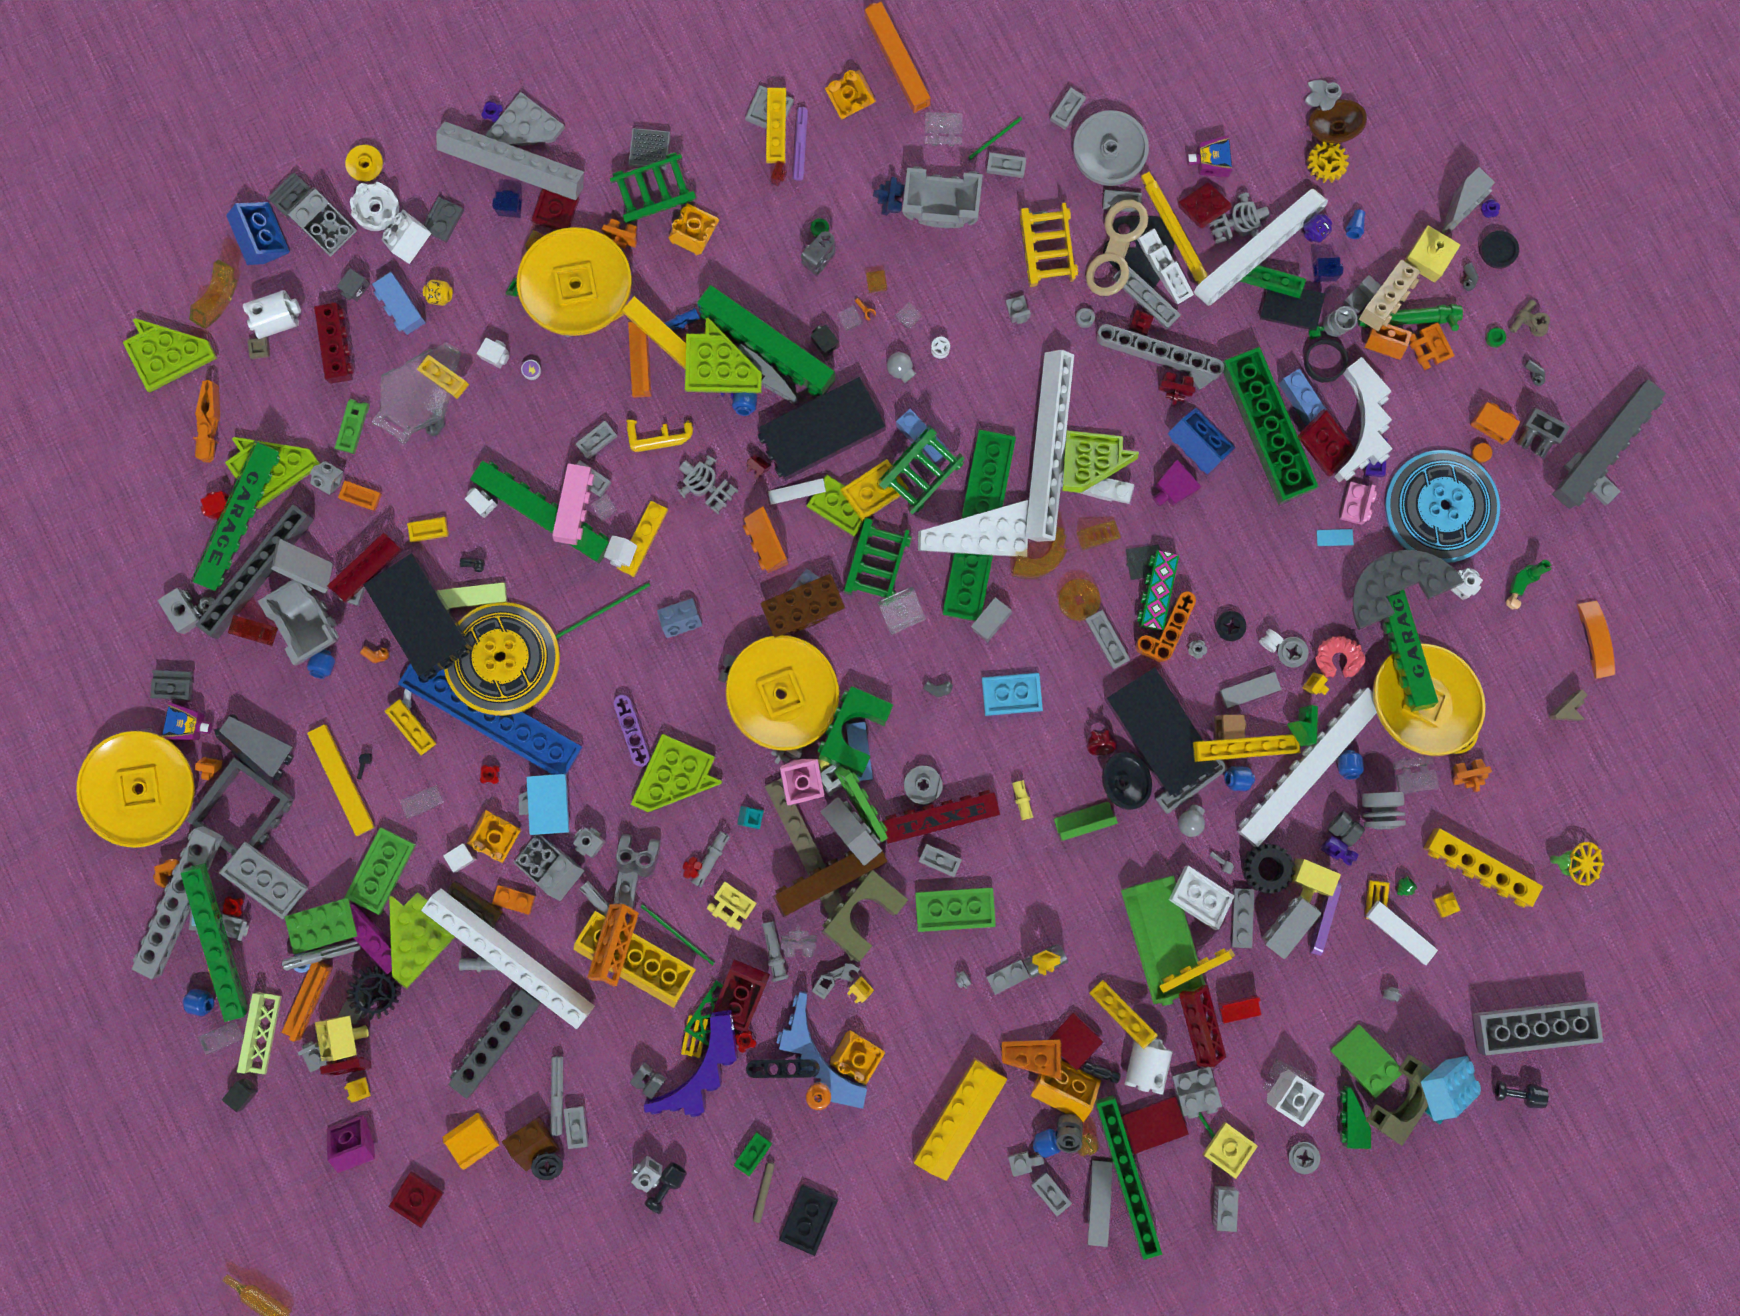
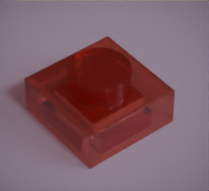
(778, 174)

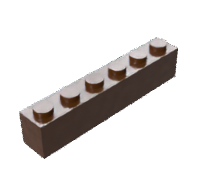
(823, 881)

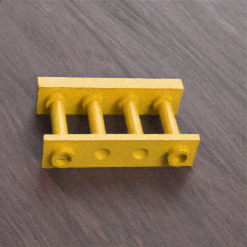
(1030, 237)

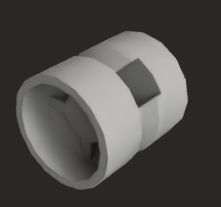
(1340, 321)

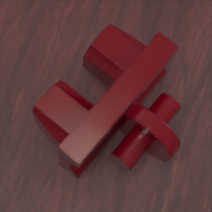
(1177, 390)

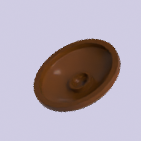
(1338, 124)

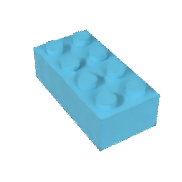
(1451, 1088)

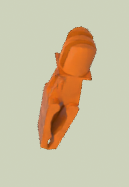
(207, 421)

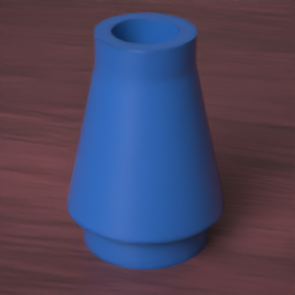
(1355, 227)

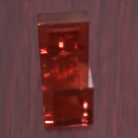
(252, 630)

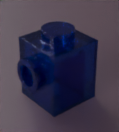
(507, 204)
(1327, 269)

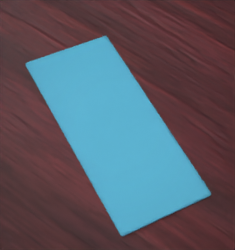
(1335, 537)

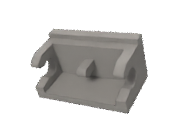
(991, 619)

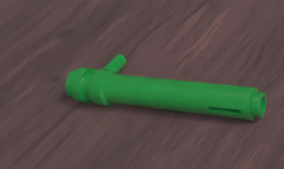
(1441, 314)

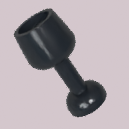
(1533, 1095)
(672, 1178)

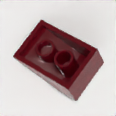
(742, 993)

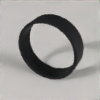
(1339, 347)

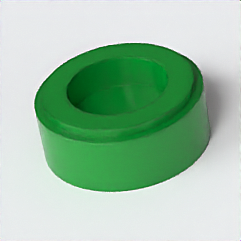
(818, 226)
(1495, 337)

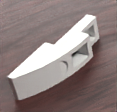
(1110, 490)

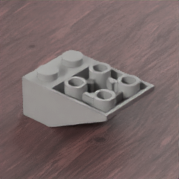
(1467, 197)
(321, 221)
(548, 867)

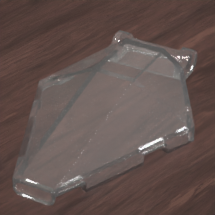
(412, 398)

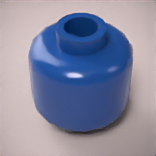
(744, 403)
(321, 664)
(1350, 764)
(1239, 778)
(198, 1002)
(1045, 1143)

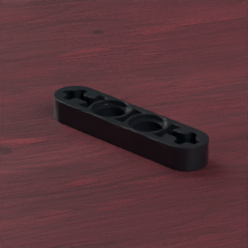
(783, 1068)

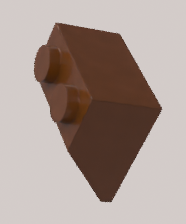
(529, 1142)

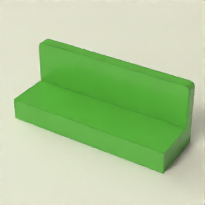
(1085, 821)

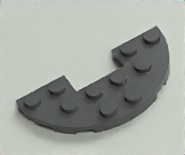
(1395, 573)

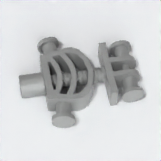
(1250, 221)
(694, 475)

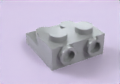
(1196, 1092)

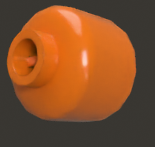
(821, 1089)

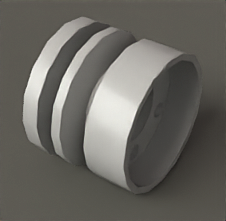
(1383, 809)

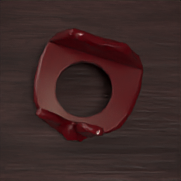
(1101, 743)

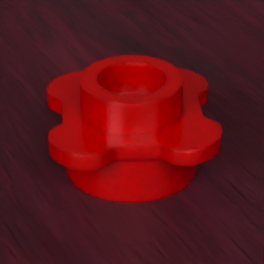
(484, 774)
(227, 907)
(750, 1042)

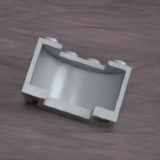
(942, 200)
(300, 620)

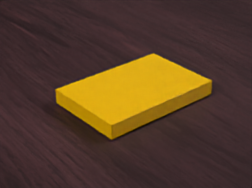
(867, 495)

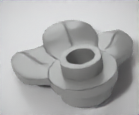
(1323, 94)

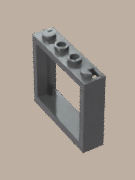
(220, 787)

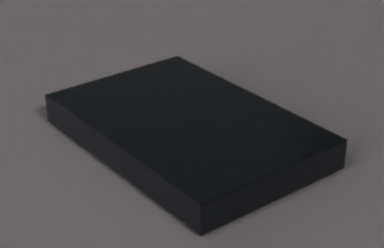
(1294, 311)
(808, 1219)

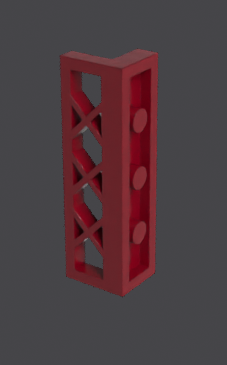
(364, 567)
(1200, 1029)

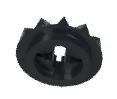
(1238, 621)
(540, 1171)

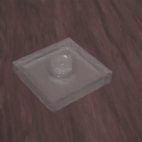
(901, 610)

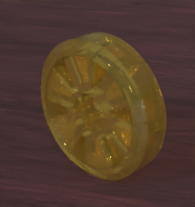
(1068, 604)

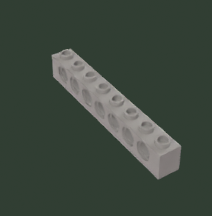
(143, 961)

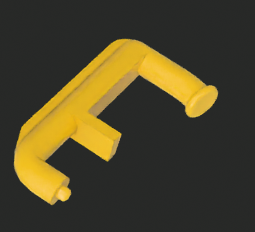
(657, 442)

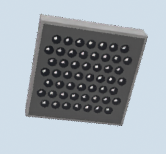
(648, 147)

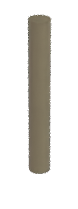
(763, 1192)

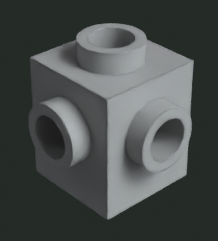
(326, 477)
(595, 841)
(646, 1174)

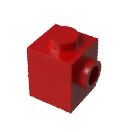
(214, 504)

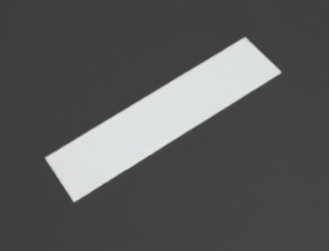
(796, 491)

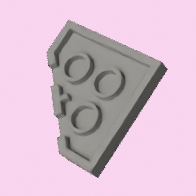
(525, 124)

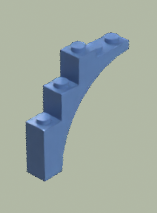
(800, 1041)

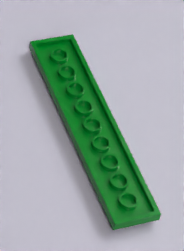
(984, 493)

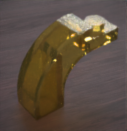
(217, 297)
(1036, 568)

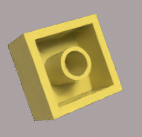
(1432, 253)
(1314, 879)
(337, 1038)

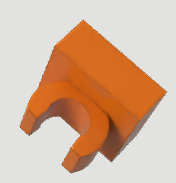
(208, 767)

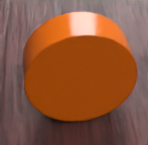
(1481, 453)

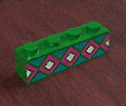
(1158, 590)

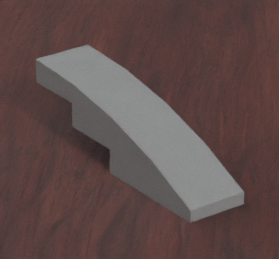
(771, 378)
(1099, 1203)

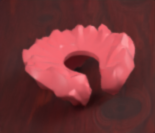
(1343, 645)

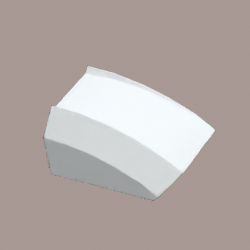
(1294, 1097)

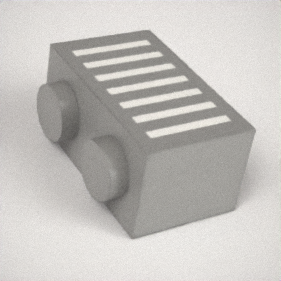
(1225, 1208)

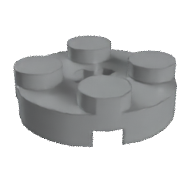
(913, 790)

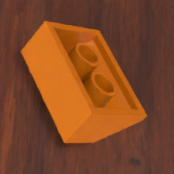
(764, 541)

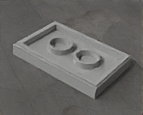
(301, 566)

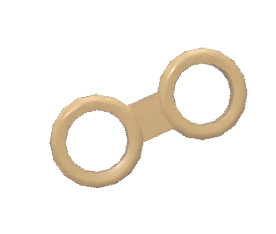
(1117, 247)

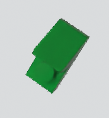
(1306, 728)

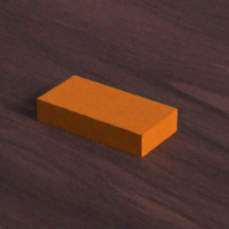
(359, 495)

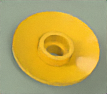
(358, 157)

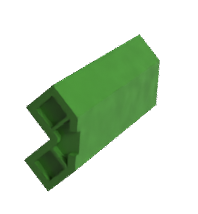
(1161, 937)

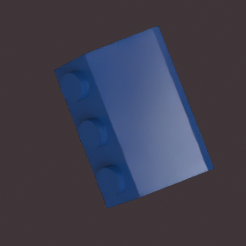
(257, 232)
(1201, 440)

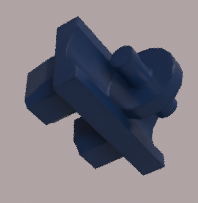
(887, 194)

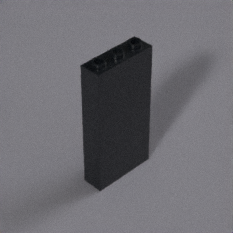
(821, 429)
(418, 617)
(1160, 732)

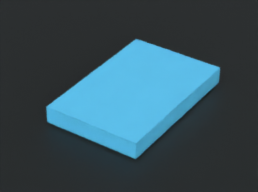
(1012, 694)
(548, 804)

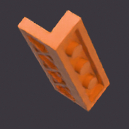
(639, 362)
(610, 941)
(306, 1000)

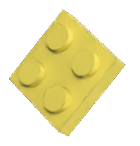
(1230, 1150)

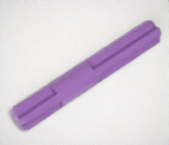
(800, 143)

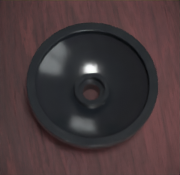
(1134, 781)

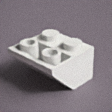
(405, 236)

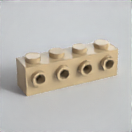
(1389, 296)

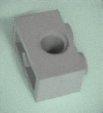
(171, 605)

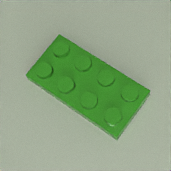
(859, 800)
(380, 871)
(955, 909)
(320, 926)

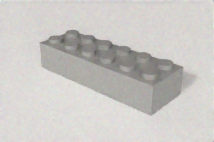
(1537, 1027)

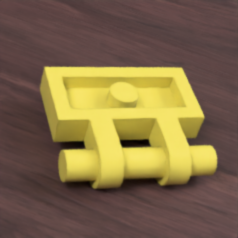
(734, 900)

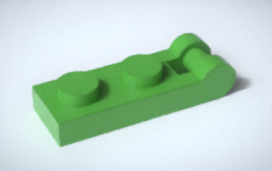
(351, 426)

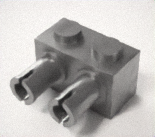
(1544, 425)

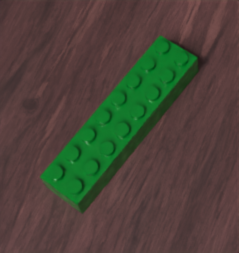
(766, 342)
(1269, 425)

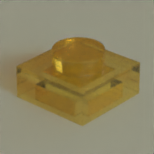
(876, 281)

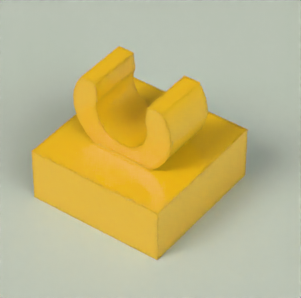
(1315, 684)
(1446, 904)
(1046, 961)
(861, 990)
(357, 1089)

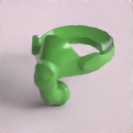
(1564, 862)

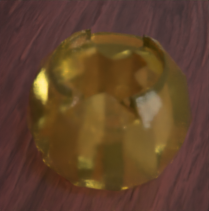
(1089, 1145)

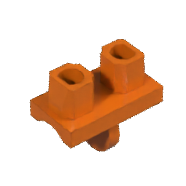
(621, 237)
(1471, 778)

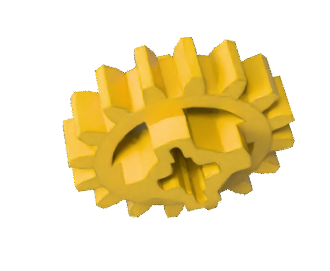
(1330, 160)

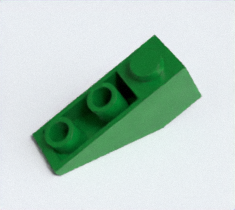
(1356, 1129)

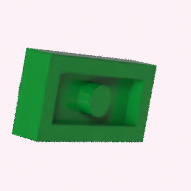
(753, 1154)

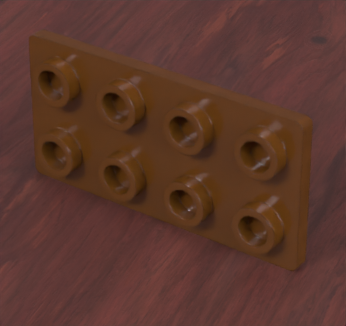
(803, 606)

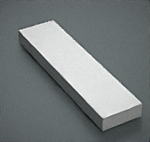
(1401, 933)

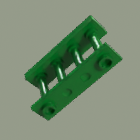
(649, 207)
(915, 452)
(864, 549)

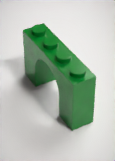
(856, 704)

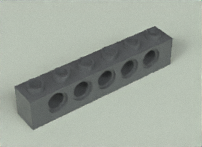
(467, 1086)

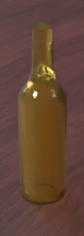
(257, 1299)

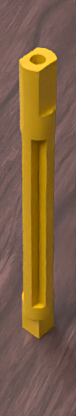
(1174, 228)

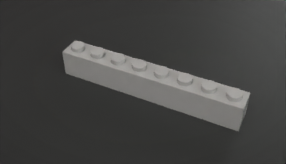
(510, 160)

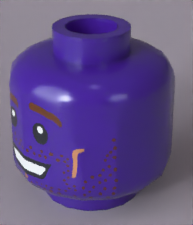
(1317, 228)

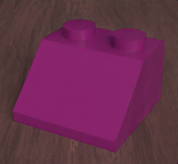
(349, 1144)

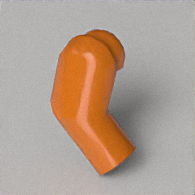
(375, 656)

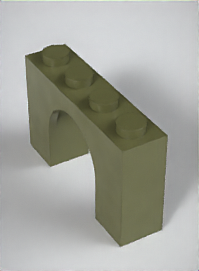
(839, 927)
(1402, 1121)

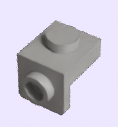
(235, 926)

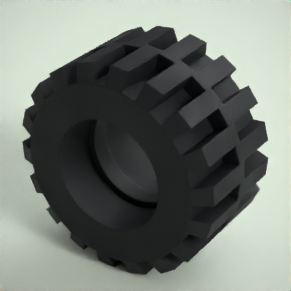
(1284, 873)

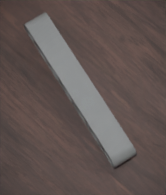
(1150, 354)

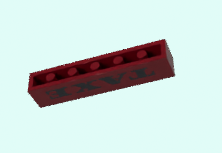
(941, 817)

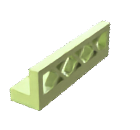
(252, 1030)

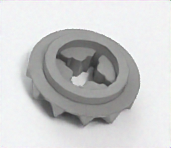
(1301, 650)
(1309, 1165)

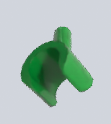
(1316, 334)

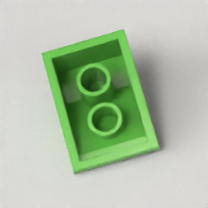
(1366, 1061)

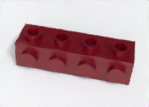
(333, 343)

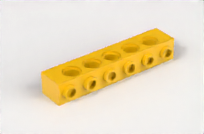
(1528, 890)

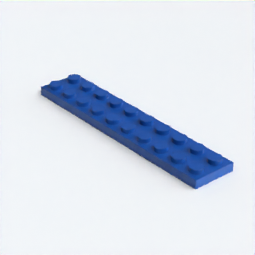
(515, 731)

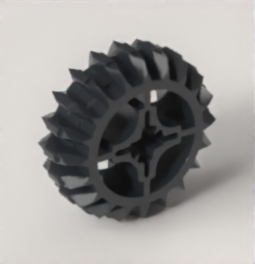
(388, 998)

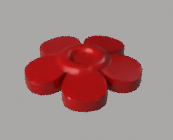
(691, 868)

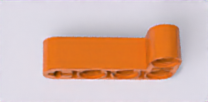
(1170, 625)

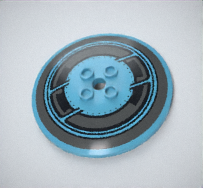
(1416, 510)

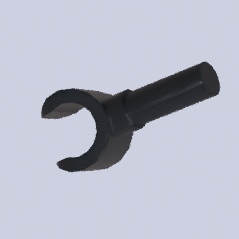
(365, 758)

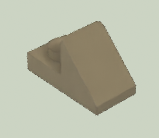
(1566, 709)

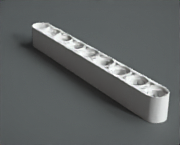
(1260, 247)

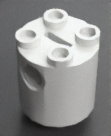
(272, 314)
(1149, 1067)

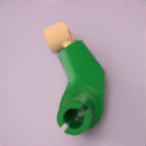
(1523, 578)

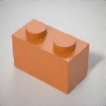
(1389, 341)
(1495, 422)

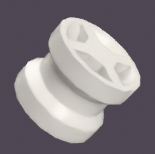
(942, 344)
(1271, 640)

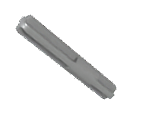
(320, 955)
(556, 1095)

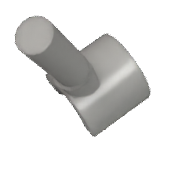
(1227, 866)

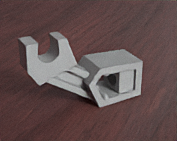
(842, 972)

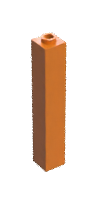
(897, 57)

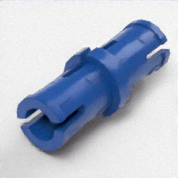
(682, 320)

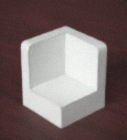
(459, 858)

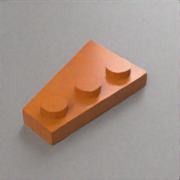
(1035, 1056)

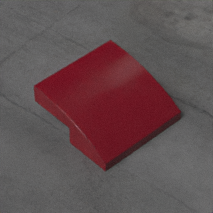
(1077, 1041)

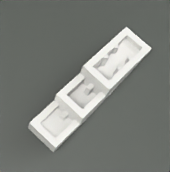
(1165, 267)

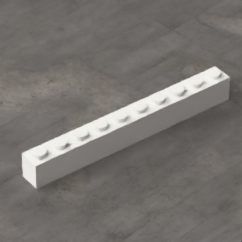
(1049, 446)
(1308, 768)
(508, 958)

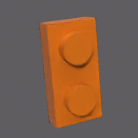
(513, 899)

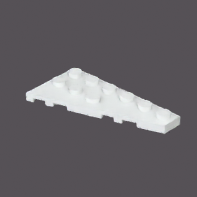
(988, 533)

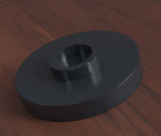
(1499, 249)

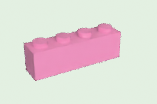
(572, 504)

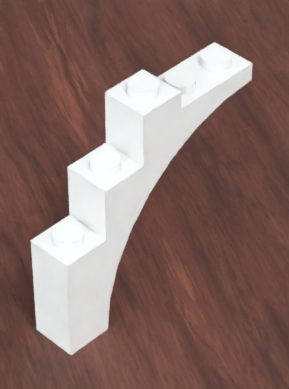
(1371, 395)

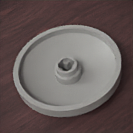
(1110, 148)

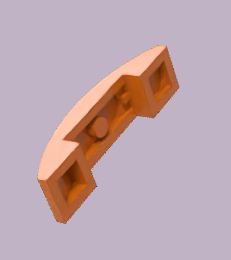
(1599, 639)

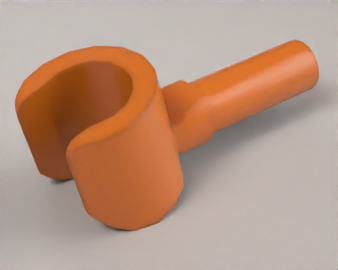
(865, 309)

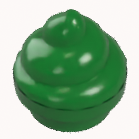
(1406, 887)

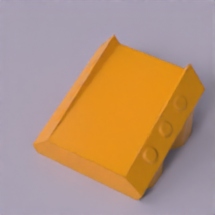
(850, 93)
(693, 229)
(493, 836)
(856, 1057)
(470, 1141)

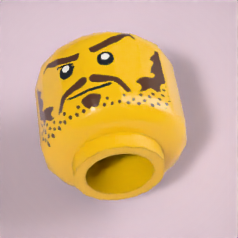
(437, 292)

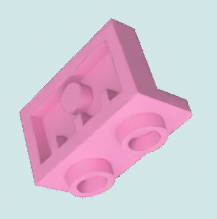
(1358, 502)

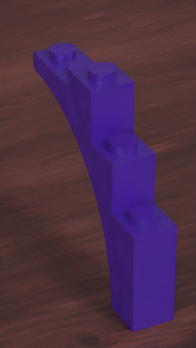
(708, 1075)

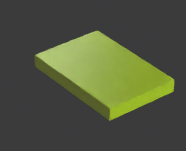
(835, 507)

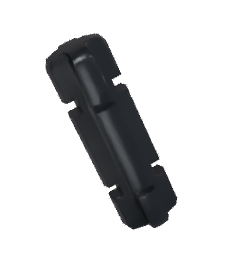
(1101, 1072)

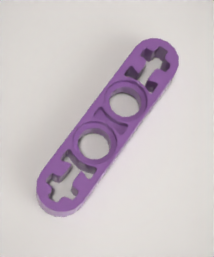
(629, 731)
(1324, 922)

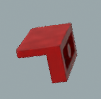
(1239, 1009)

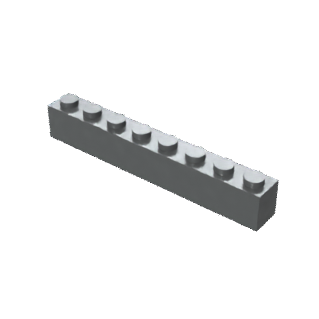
(1608, 444)
(252, 573)

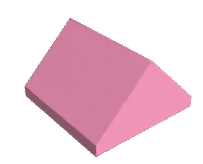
(801, 780)

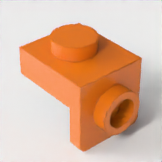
(163, 871)

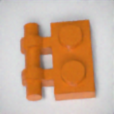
(1436, 344)

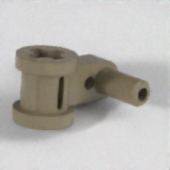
(1534, 321)

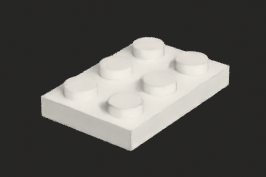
(1201, 897)

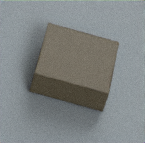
(258, 348)

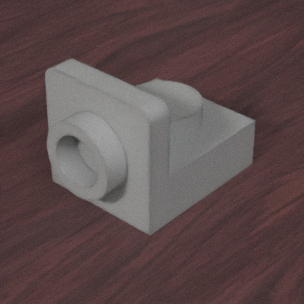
(1018, 310)
(312, 1056)

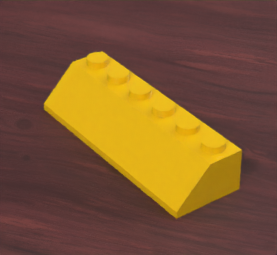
(644, 963)
(959, 1120)

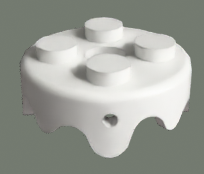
(365, 198)

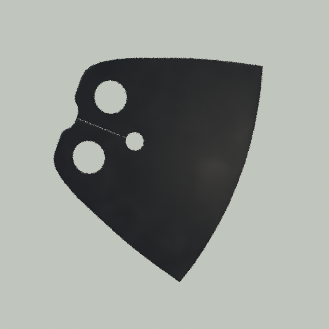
(1135, 256)

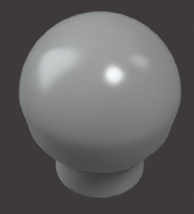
(900, 366)
(1192, 821)

